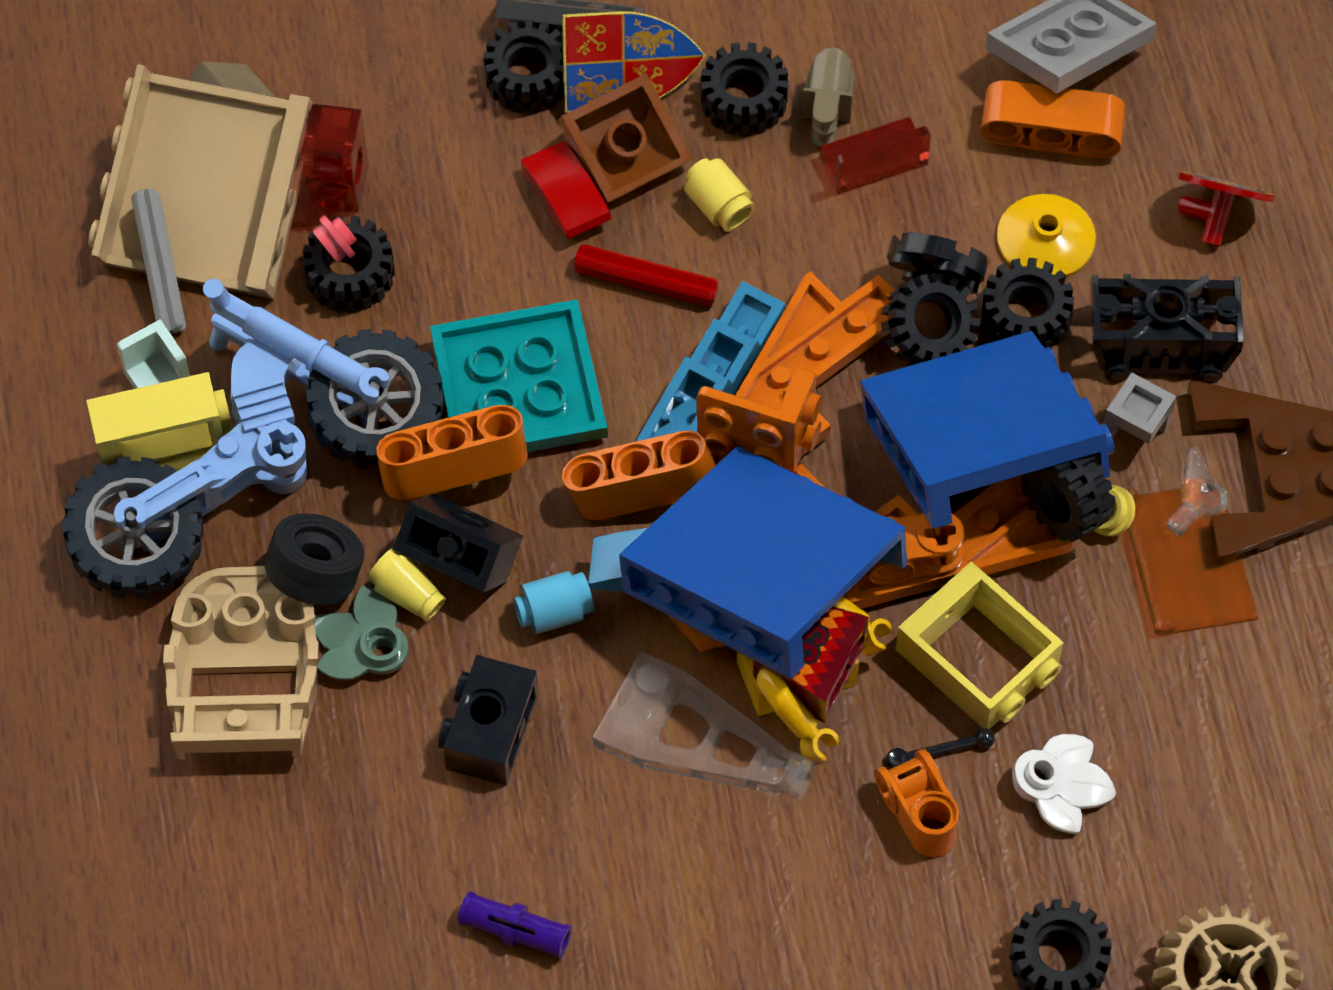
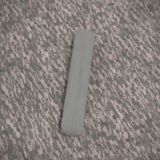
(158, 259)

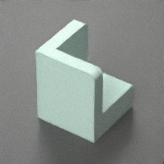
(152, 356)

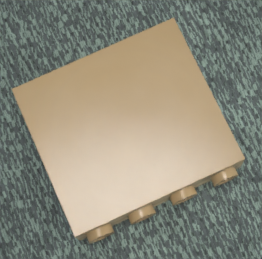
(223, 176)

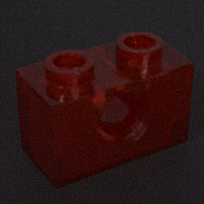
(335, 158)

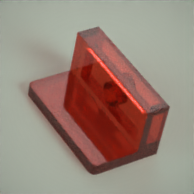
(875, 155)

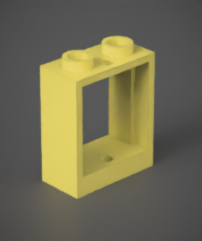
(161, 421)
(976, 589)

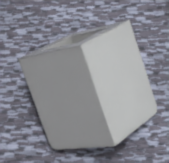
(1140, 409)

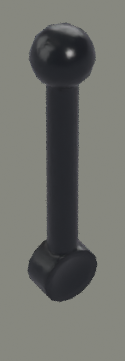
(983, 738)

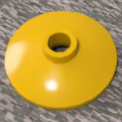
(1066, 247)

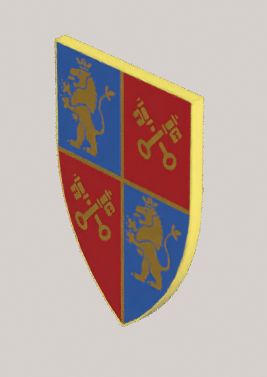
(618, 47)

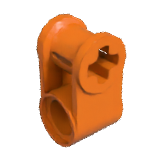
(923, 551)
(918, 794)

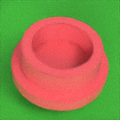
(335, 238)

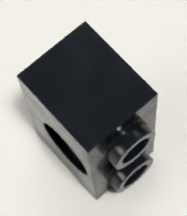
(458, 542)
(492, 748)

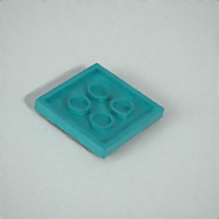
(525, 361)

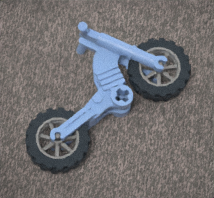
(258, 445)

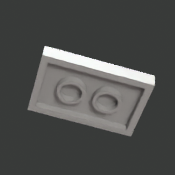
(1069, 39)

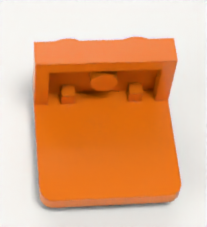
(763, 430)

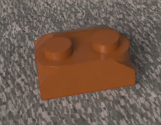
(624, 138)

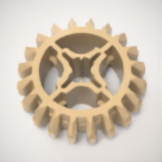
(1205, 942)

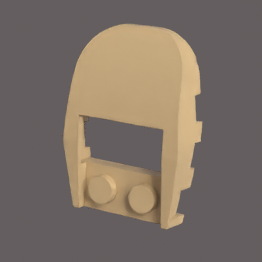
(239, 625)

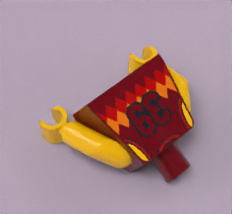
(829, 656)

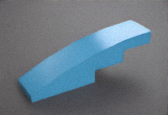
(718, 361)

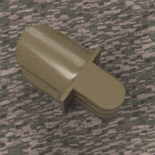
(828, 94)

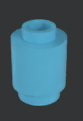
(553, 602)

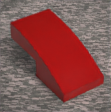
(566, 189)

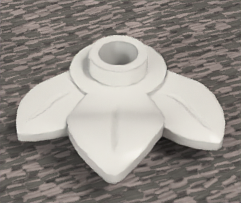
(1070, 781)

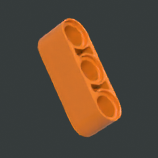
(1052, 121)
(452, 452)
(636, 474)

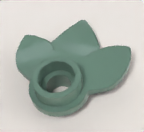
(356, 635)

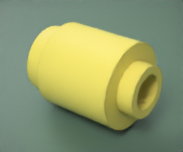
(719, 194)

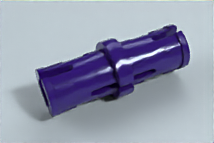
(481, 914)

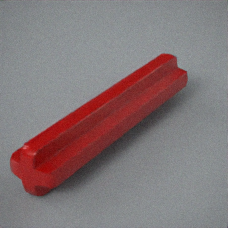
(646, 275)

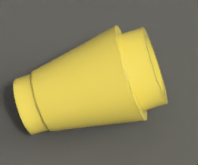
(406, 585)

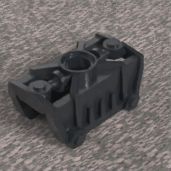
(1161, 343)

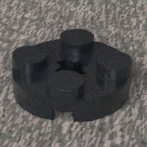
(931, 254)

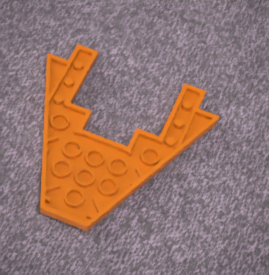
(825, 336)

